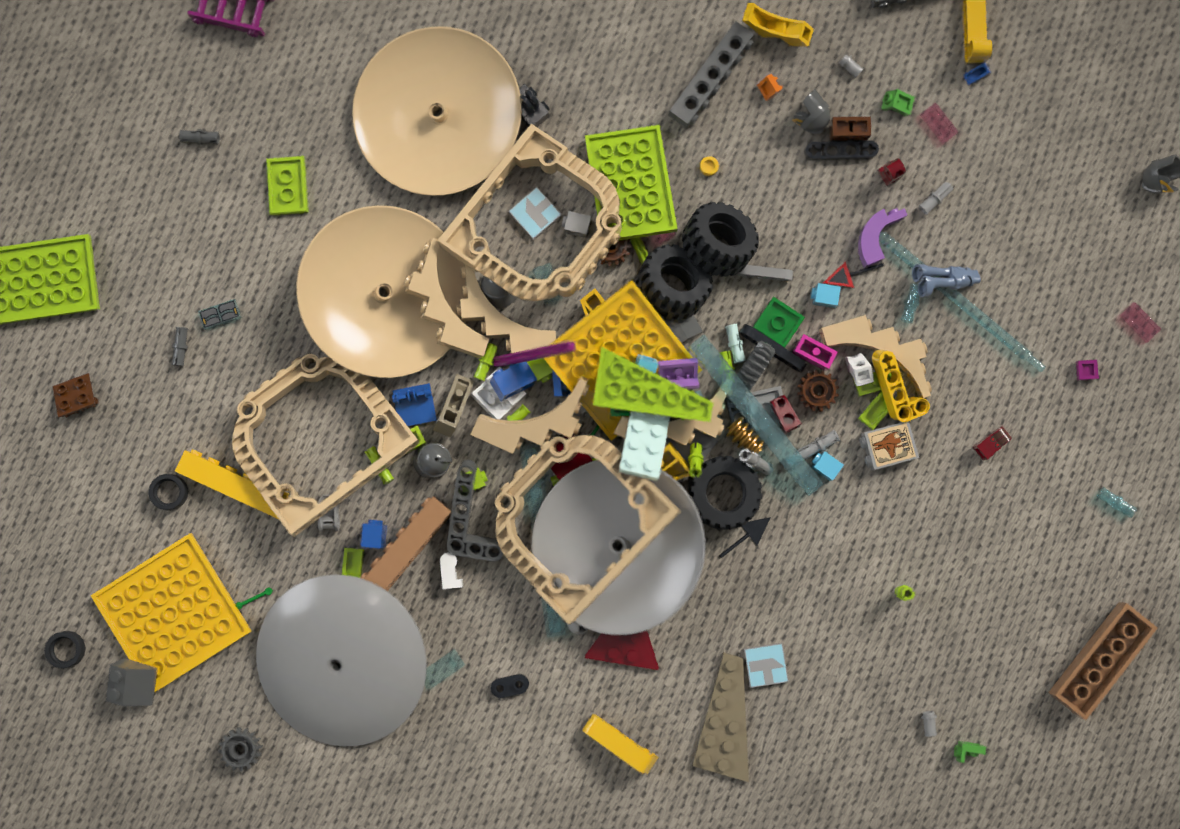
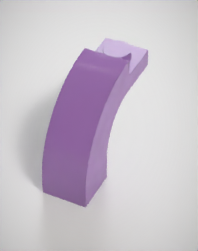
(868, 243)

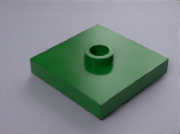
(779, 322)

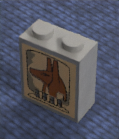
(889, 445)

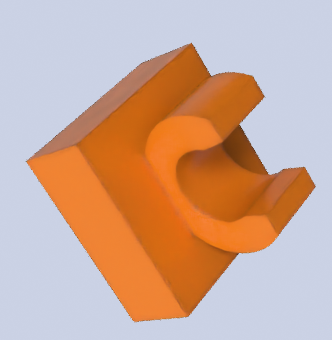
(769, 87)

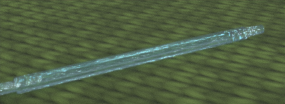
(964, 304)

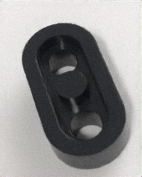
(509, 685)

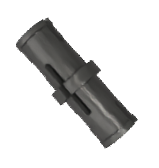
(199, 136)
(179, 346)

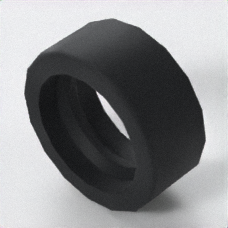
(153, 488)
(49, 649)

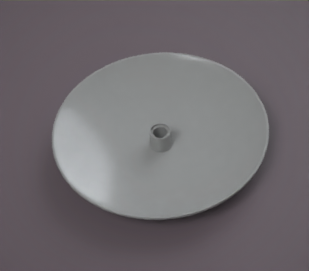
(578, 538)
(362, 630)

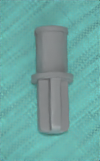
(935, 198)

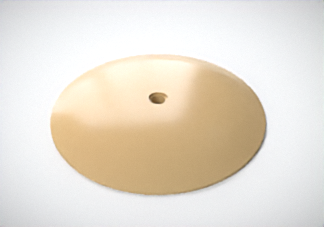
(429, 73)
(342, 298)

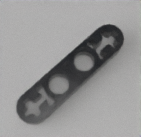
(841, 150)
(780, 352)

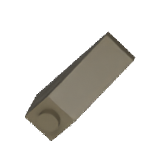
(453, 406)

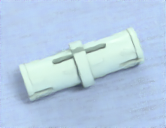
(735, 343)

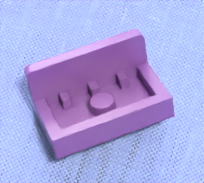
(681, 372)

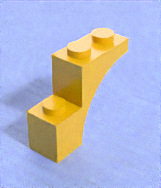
(774, 26)

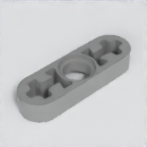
(767, 273)

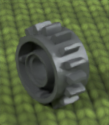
(232, 756)

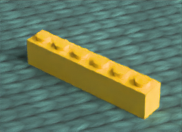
(223, 480)

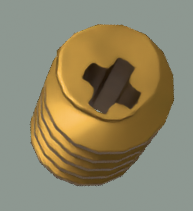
(744, 436)

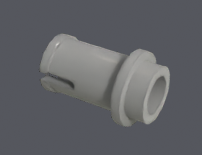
(850, 65)
(929, 723)

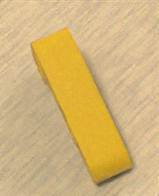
(976, 46)
(896, 383)
(620, 744)

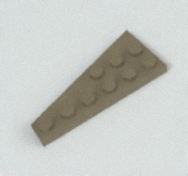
(724, 735)

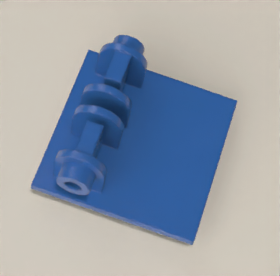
(415, 404)

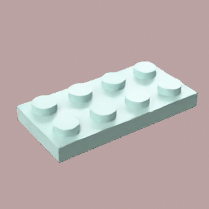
(644, 445)

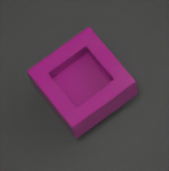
(1087, 370)

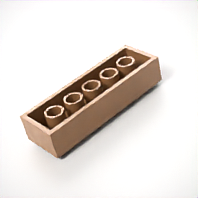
(409, 544)
(1102, 660)

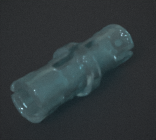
(911, 304)
(1117, 502)

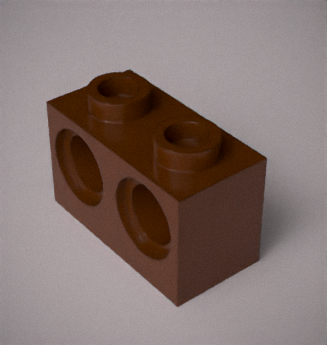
(850, 128)

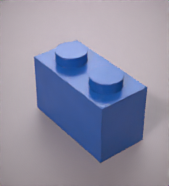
(512, 380)
(374, 534)

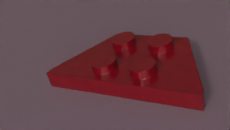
(624, 649)

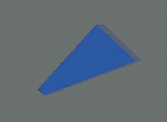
(977, 73)

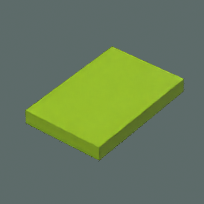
(287, 185)

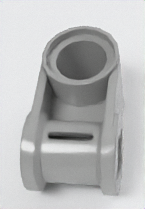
(332, 515)

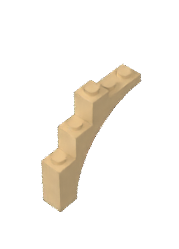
(426, 285)
(495, 324)
(908, 355)
(682, 430)
(508, 434)

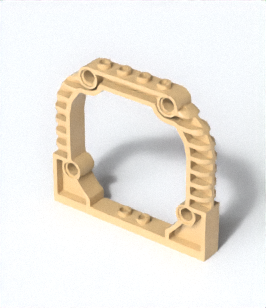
(529, 151)
(296, 511)
(573, 599)

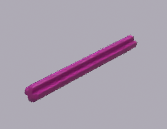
(533, 354)

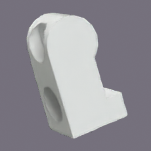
(860, 369)
(448, 571)

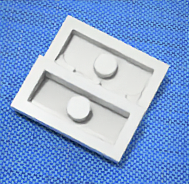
(491, 403)

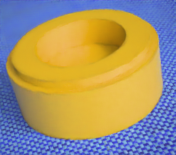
(709, 166)

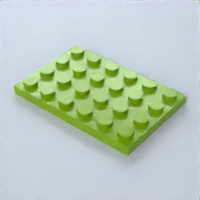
(639, 173)
(47, 279)

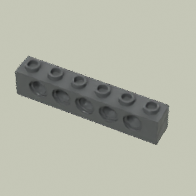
(736, 34)

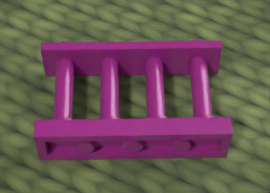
(252, 30)

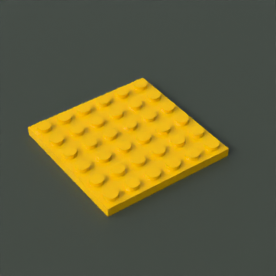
(624, 326)
(172, 611)

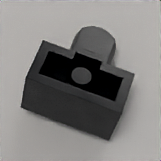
(533, 110)

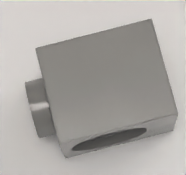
(576, 224)

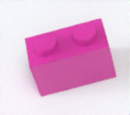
(814, 352)

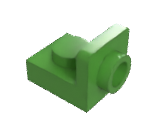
(898, 101)
(972, 749)

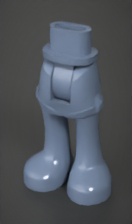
(954, 278)

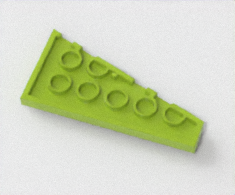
(634, 388)

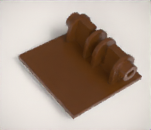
(74, 396)

